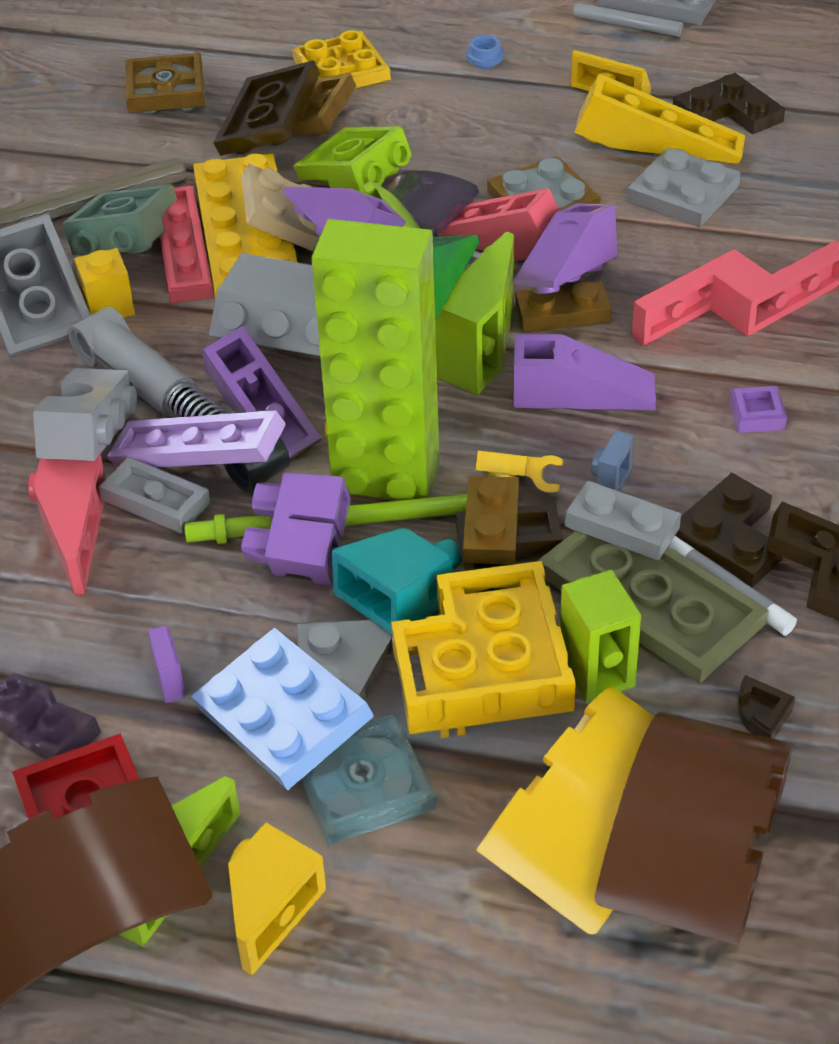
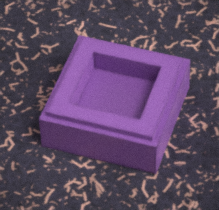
(757, 409)
(166, 663)

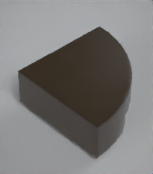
(763, 707)

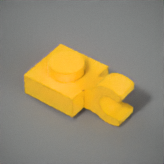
(512, 465)

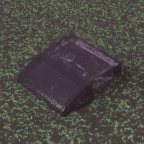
(432, 197)

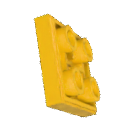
(345, 54)

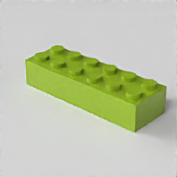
(378, 356)

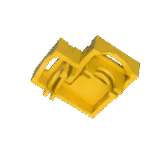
(485, 653)

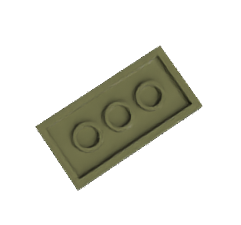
(683, 608)

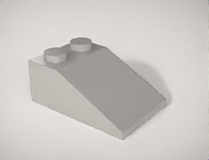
(36, 287)

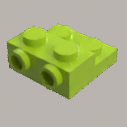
(356, 157)

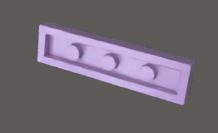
(199, 439)

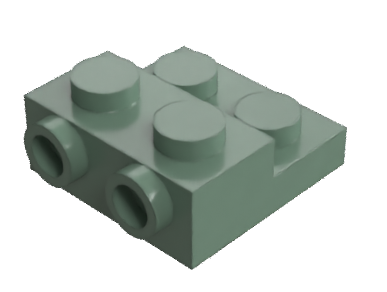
(120, 220)

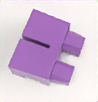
(305, 526)

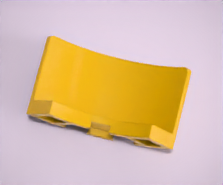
(561, 825)

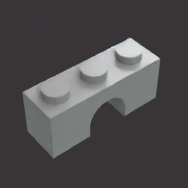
(85, 416)

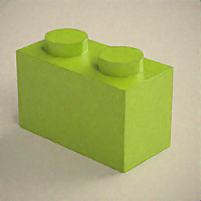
(600, 633)

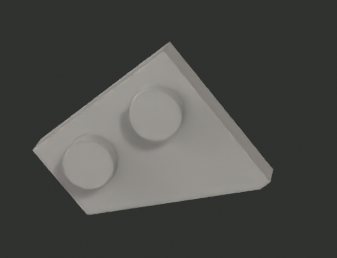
(347, 650)

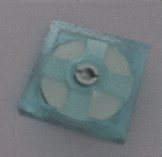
(368, 783)

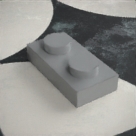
(154, 494)
(623, 520)

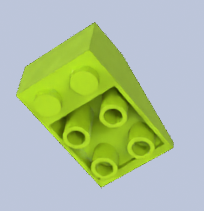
(477, 319)

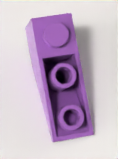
(340, 204)
(571, 244)
(572, 375)

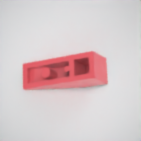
(520, 214)
(70, 512)

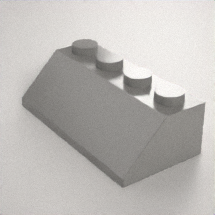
(271, 302)

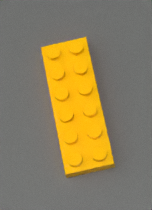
(225, 216)

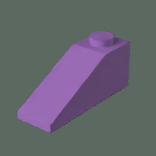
(253, 386)

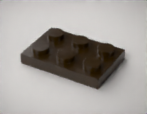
(267, 109)

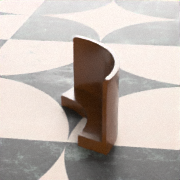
(691, 826)
(91, 879)

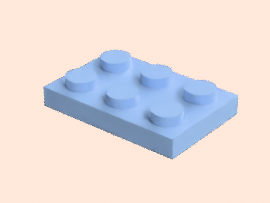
(282, 707)

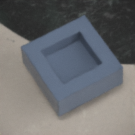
(614, 462)

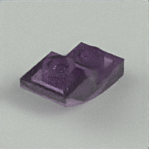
(39, 722)

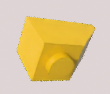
(104, 281)
(271, 890)

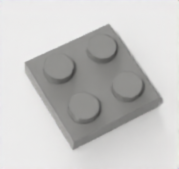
(683, 186)

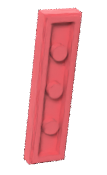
(185, 250)

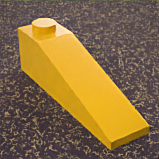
(642, 123)

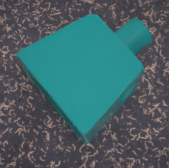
(392, 575)

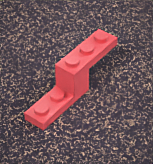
(736, 292)

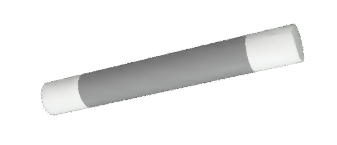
(777, 617)

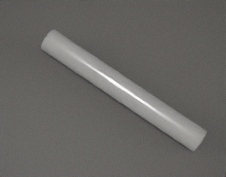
(628, 19)

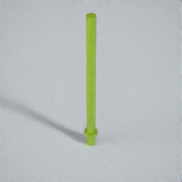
(224, 528)

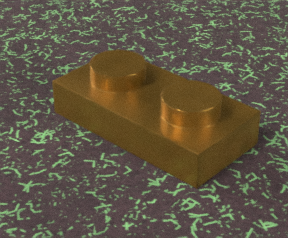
(324, 104)
(569, 307)
(491, 520)

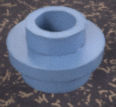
(485, 52)

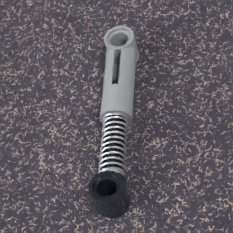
(107, 341)

